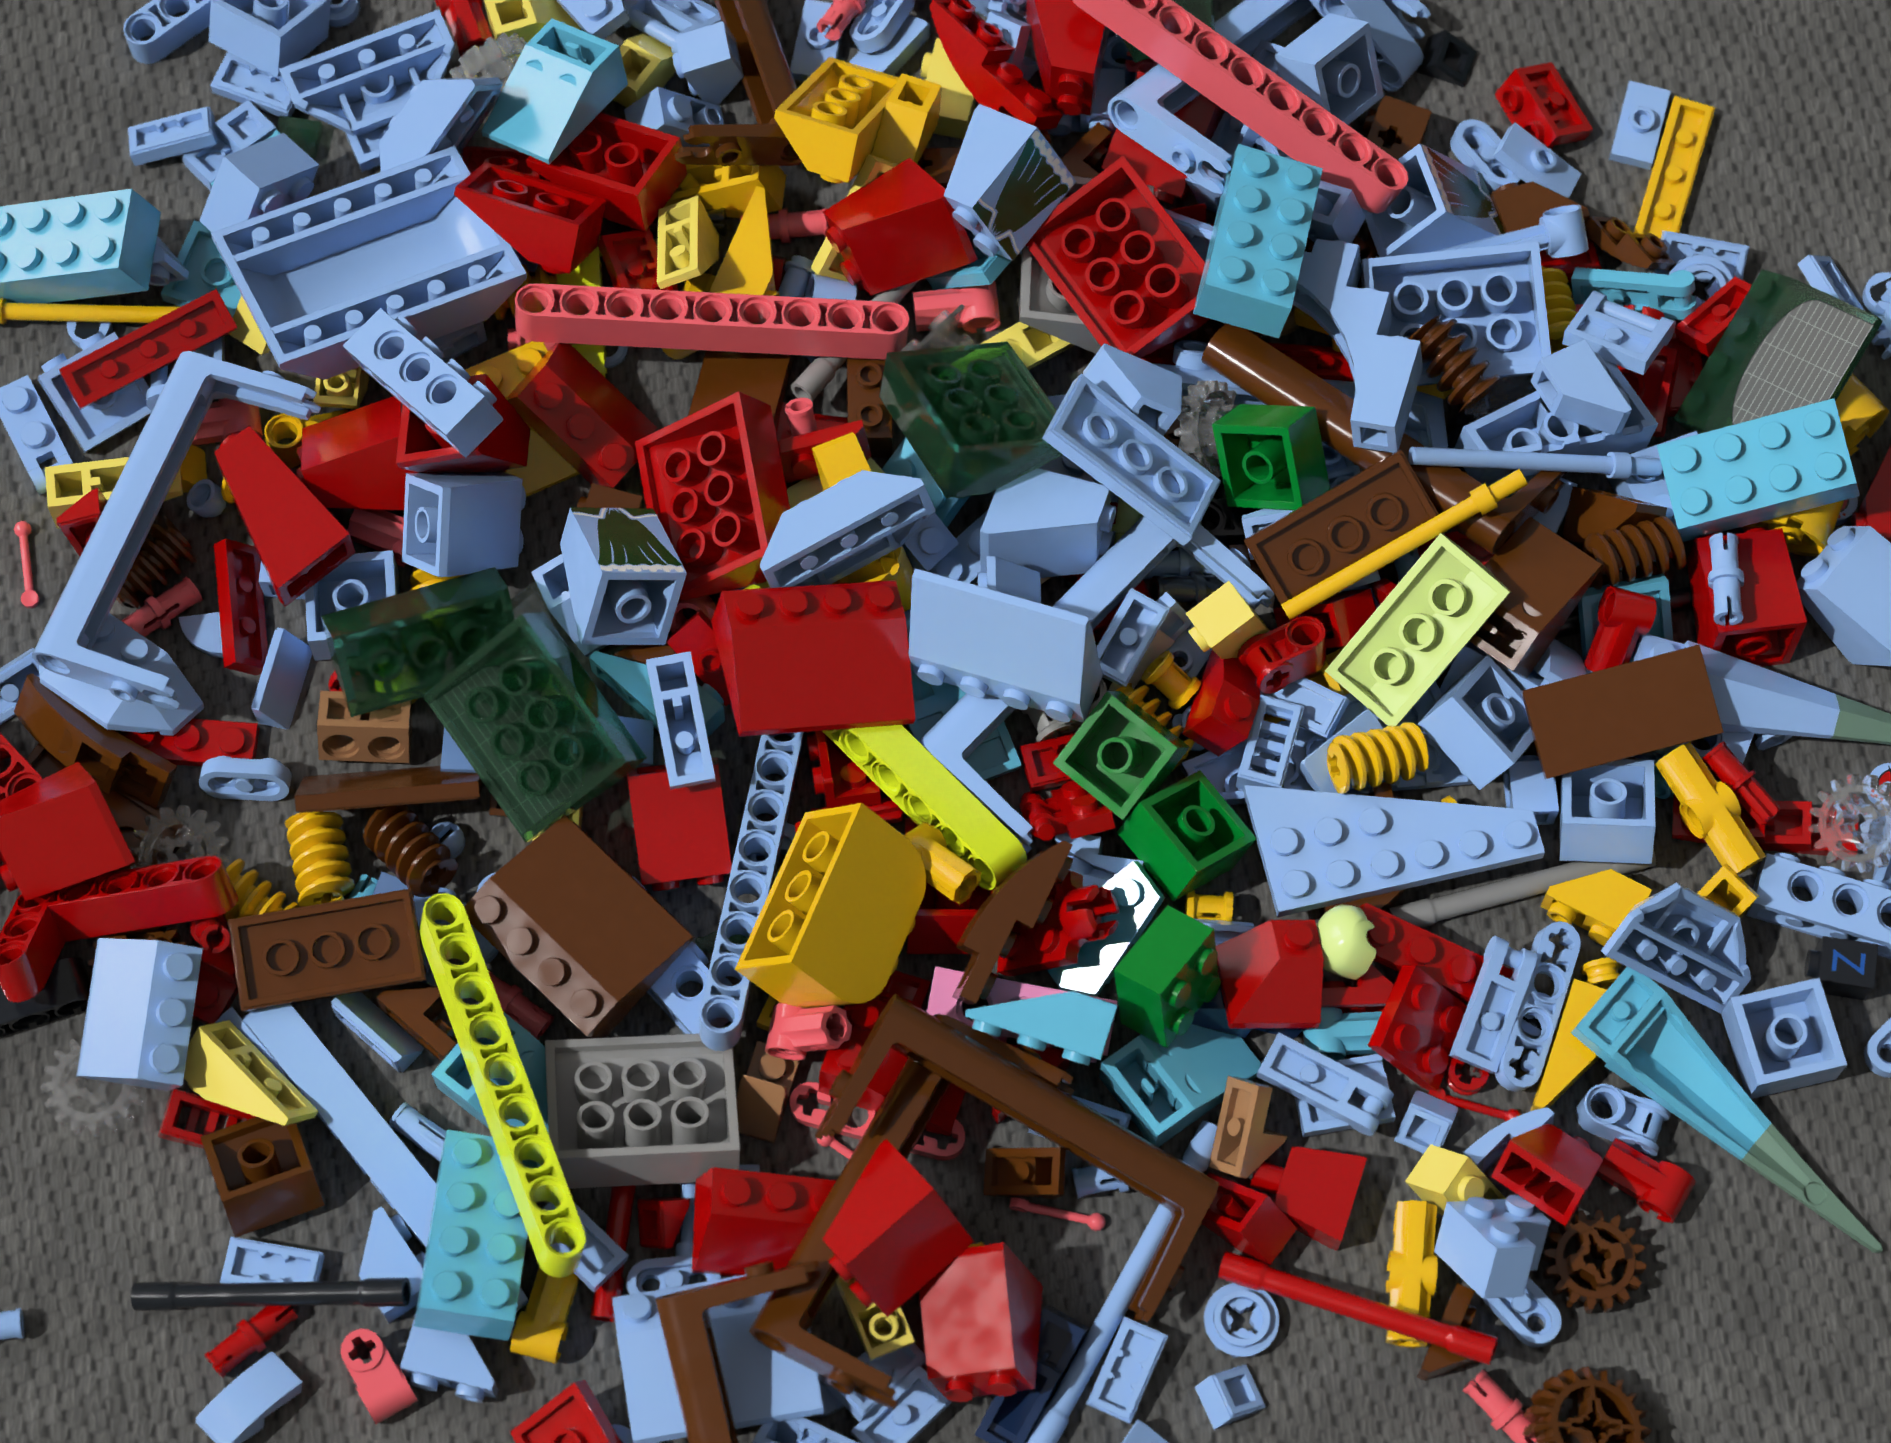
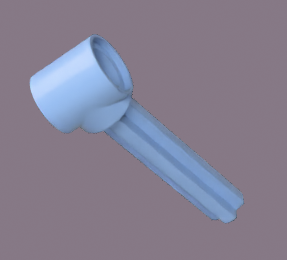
(1559, 233)

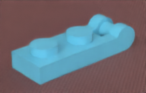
(1638, 289)

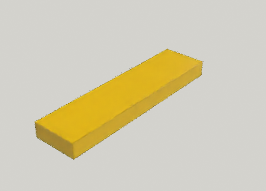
(1675, 167)

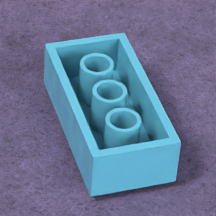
(1258, 241)
(77, 247)
(1758, 470)
(472, 1243)

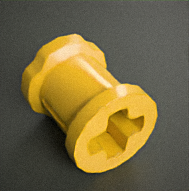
(1171, 680)
(1209, 906)

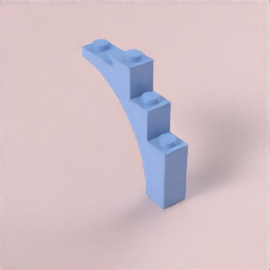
(1359, 320)

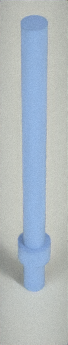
(1614, 465)

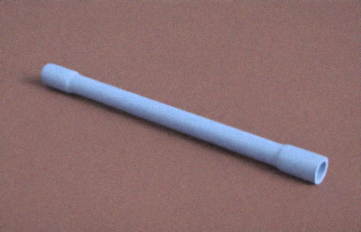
(1056, 1415)

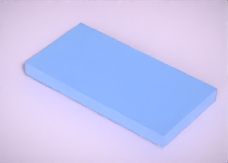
(1131, 459)

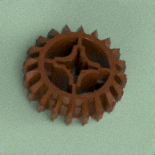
(1597, 1408)

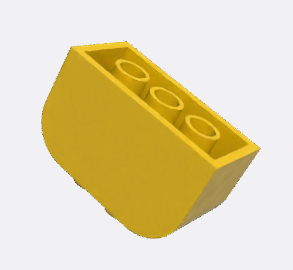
(836, 911)

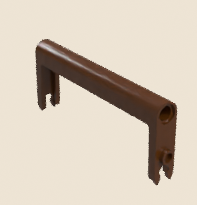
(767, 86)
(1281, 381)
(1046, 1112)
(900, 1120)
(694, 1348)

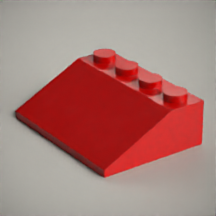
(1122, 262)
(717, 491)
(815, 657)

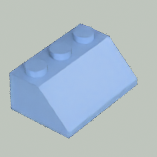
(140, 1013)

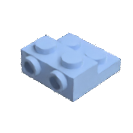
(103, 418)

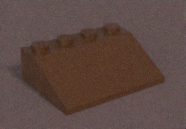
(578, 927)

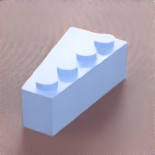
(1531, 427)

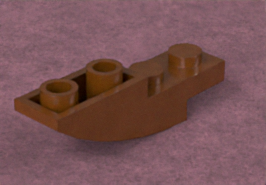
(102, 752)
(1015, 902)

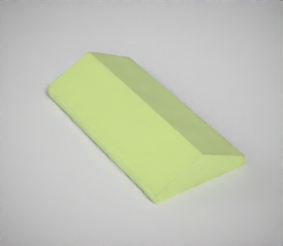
(1418, 630)

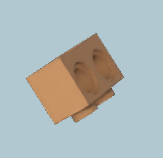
(369, 737)

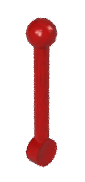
(1473, 1106)

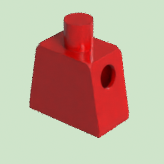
(1549, 1170)
(1314, 1190)

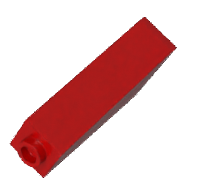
(284, 519)

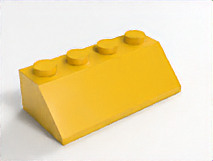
(835, 117)

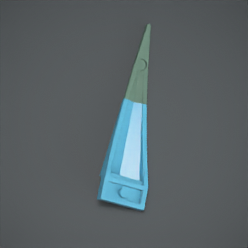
(1663, 1056)

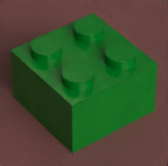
(1271, 456)
(1120, 754)
(1186, 835)
(1167, 976)

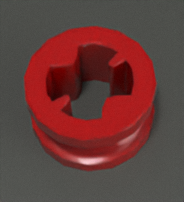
(1460, 1087)

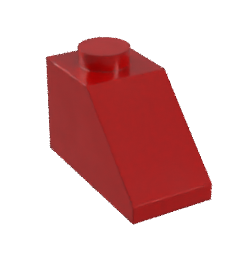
(1340, 614)
(1248, 1220)

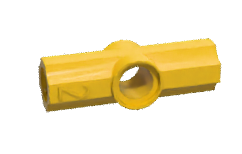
(1709, 809)
(1412, 1264)

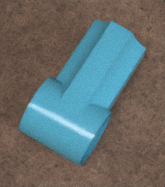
(1342, 1033)

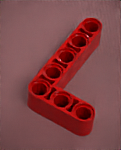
(106, 906)

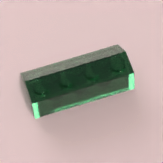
(413, 639)

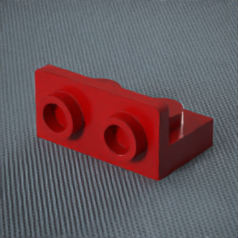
(1543, 105)
(631, 259)
(838, 775)

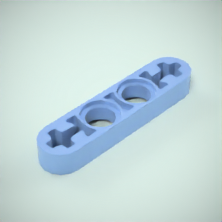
(1543, 1008)

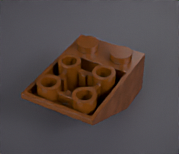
(1545, 586)

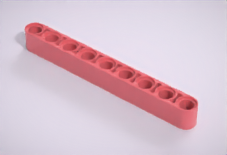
(1254, 96)
(596, 318)

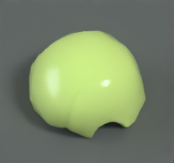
(1345, 941)

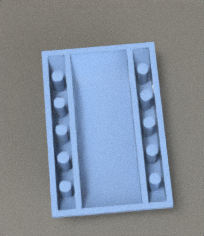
(367, 246)

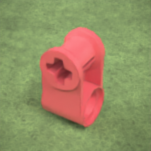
(378, 1381)

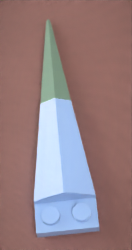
(1771, 703)

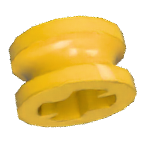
(1601, 972)

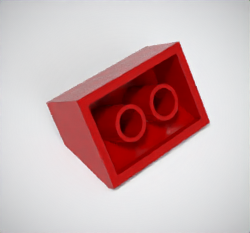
(581, 415)
(751, 1218)

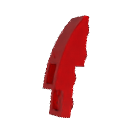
(982, 64)

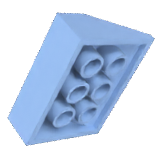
(1487, 289)
(1002, 647)
(757, 1379)

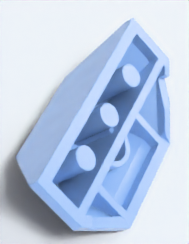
(372, 76)
(438, 117)
(845, 529)
(112, 713)
(1684, 945)

